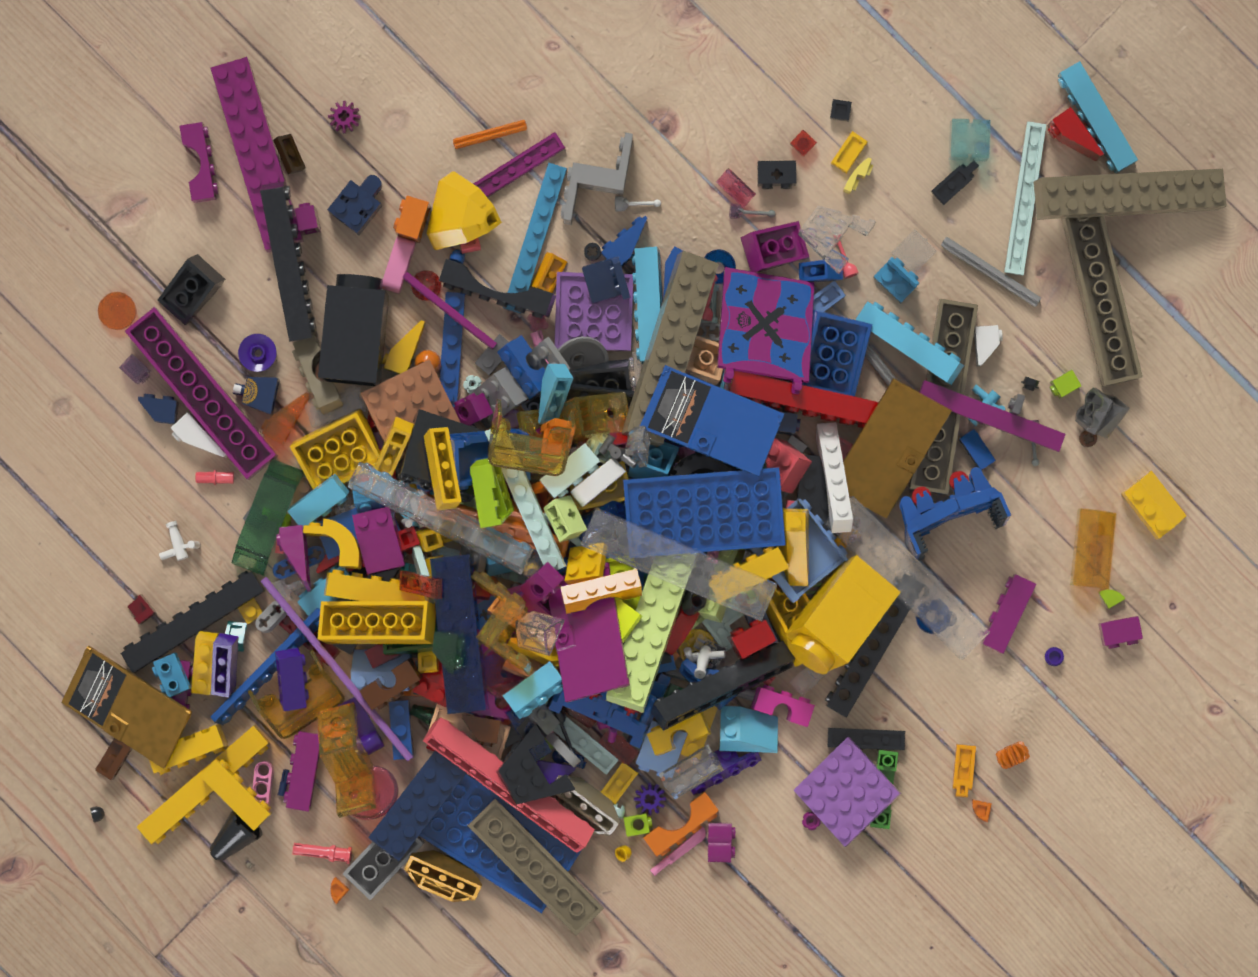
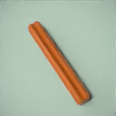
(490, 134)

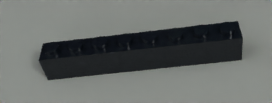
(191, 622)
(722, 685)

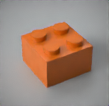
(412, 218)

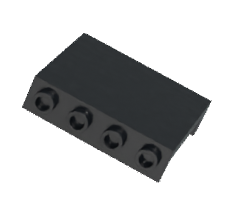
(415, 464)

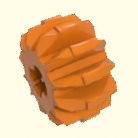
(1012, 755)

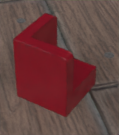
(141, 609)

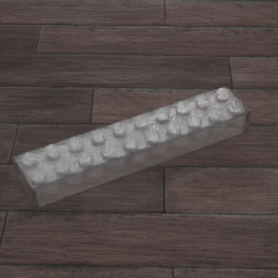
(678, 564)
(917, 586)

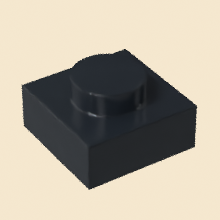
(840, 110)

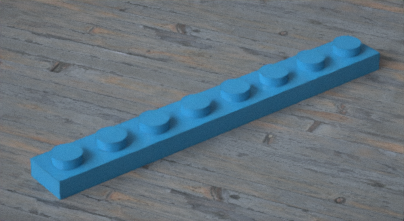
(537, 230)

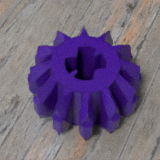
(651, 792)

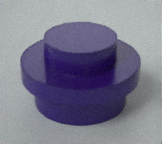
(1054, 656)

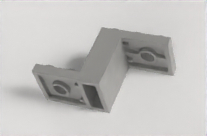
(596, 178)
(506, 388)

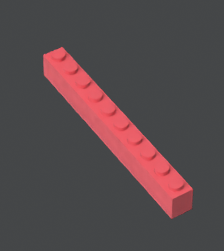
(483, 765)

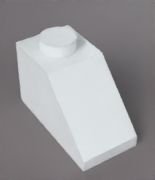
(986, 341)

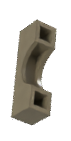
(326, 394)

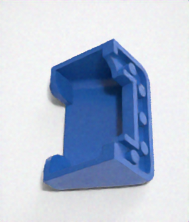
(469, 448)

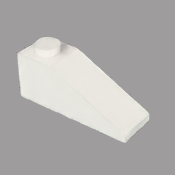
(193, 433)

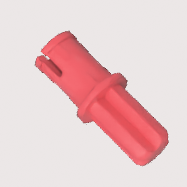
(214, 477)

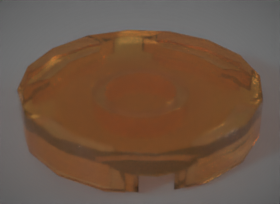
(117, 311)

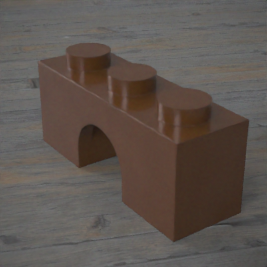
(377, 694)

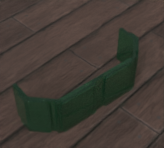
(266, 516)

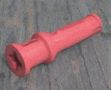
(331, 853)

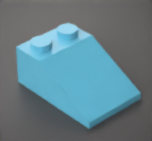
(747, 730)

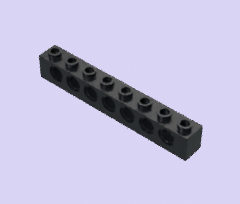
(844, 707)

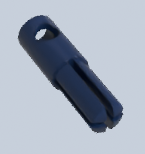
(283, 784)

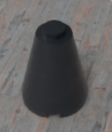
(233, 837)

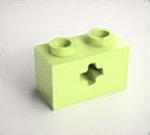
(565, 518)

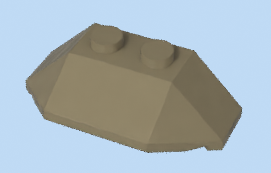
(590, 806)

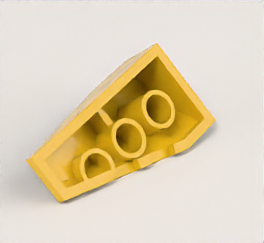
(796, 546)

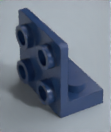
(605, 280)

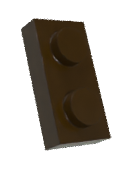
(289, 154)

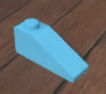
(554, 391)

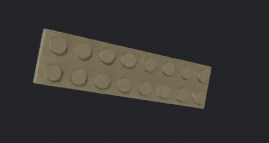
(535, 867)

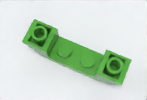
(887, 765)

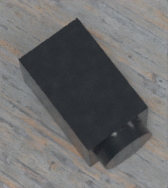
(354, 331)

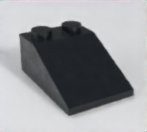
(191, 288)
(607, 374)

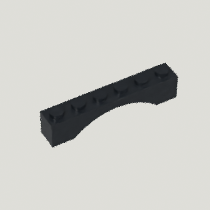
(534, 300)

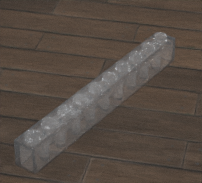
(449, 522)

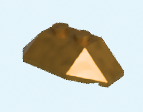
(443, 876)

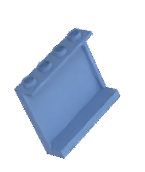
(823, 554)

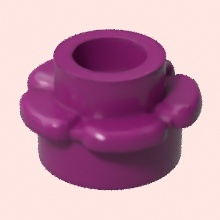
(806, 821)

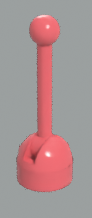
(850, 269)
(708, 313)

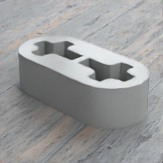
(271, 616)

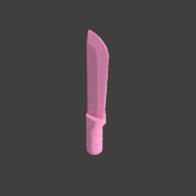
(691, 842)

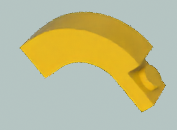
(349, 547)

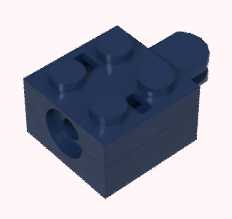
(357, 202)

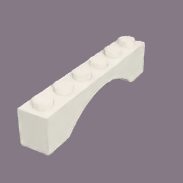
(836, 484)

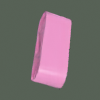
(398, 264)
(263, 779)

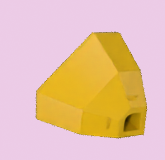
(459, 213)

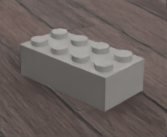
(376, 868)

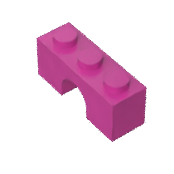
(798, 710)

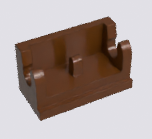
(113, 759)

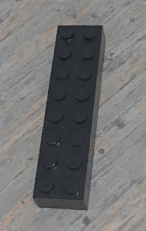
(287, 262)

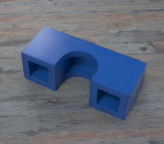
(514, 357)
(401, 726)

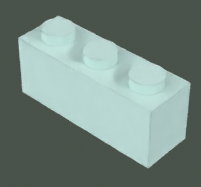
(578, 464)

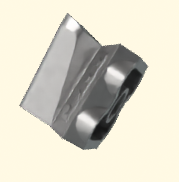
(1101, 413)

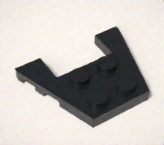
(523, 775)

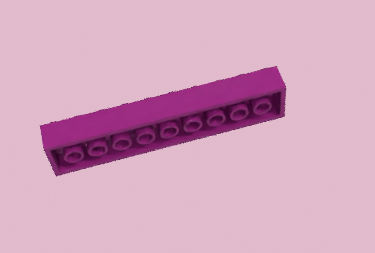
(250, 135)
(201, 393)

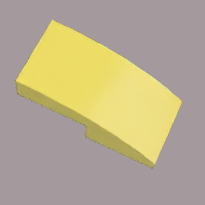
(861, 171)

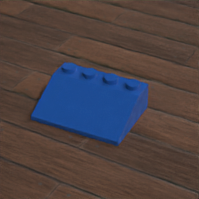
(837, 352)

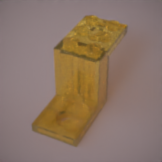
(589, 415)
(502, 621)
(346, 760)

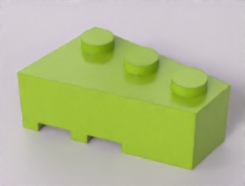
(490, 493)

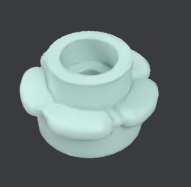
(471, 379)

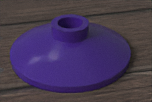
(247, 352)

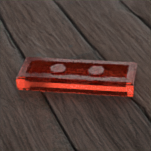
(420, 584)

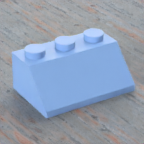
(363, 673)

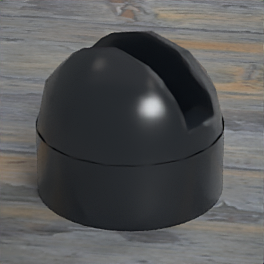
(97, 813)

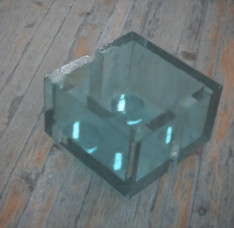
(969, 139)

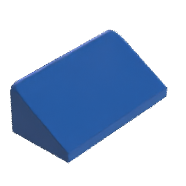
(977, 449)

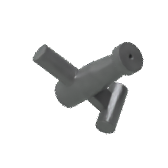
(617, 452)

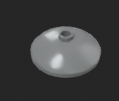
(588, 349)

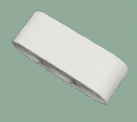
(598, 481)

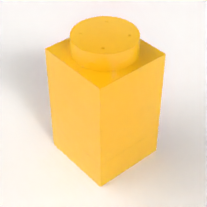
(840, 616)

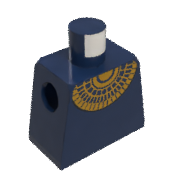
(259, 393)

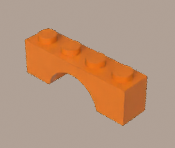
(662, 839)

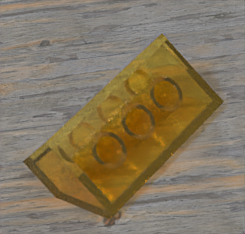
(1093, 548)

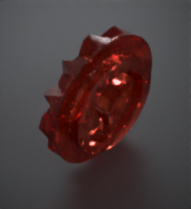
(431, 277)

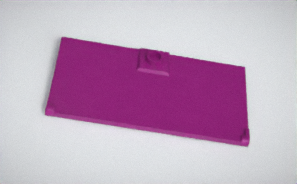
(589, 647)

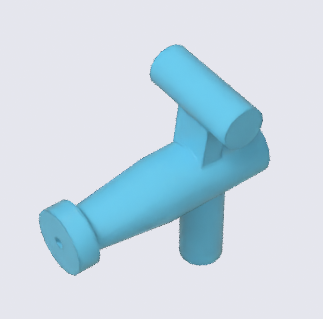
(990, 399)

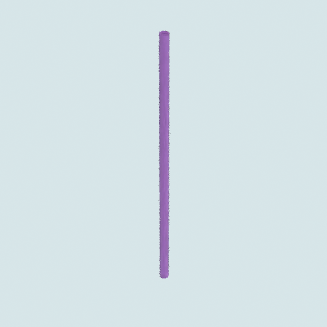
(336, 668)

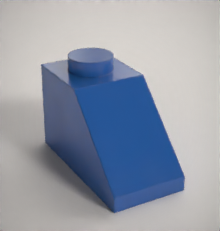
(818, 272)

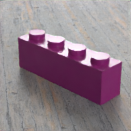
(1008, 613)
(303, 771)

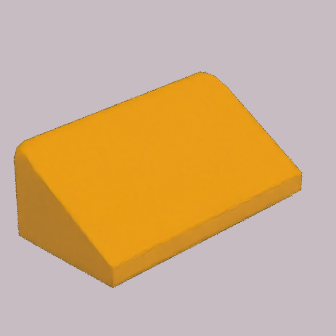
(547, 272)

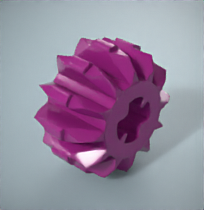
(339, 112)

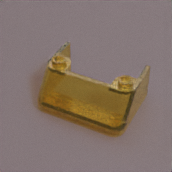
(529, 452)
(322, 693)

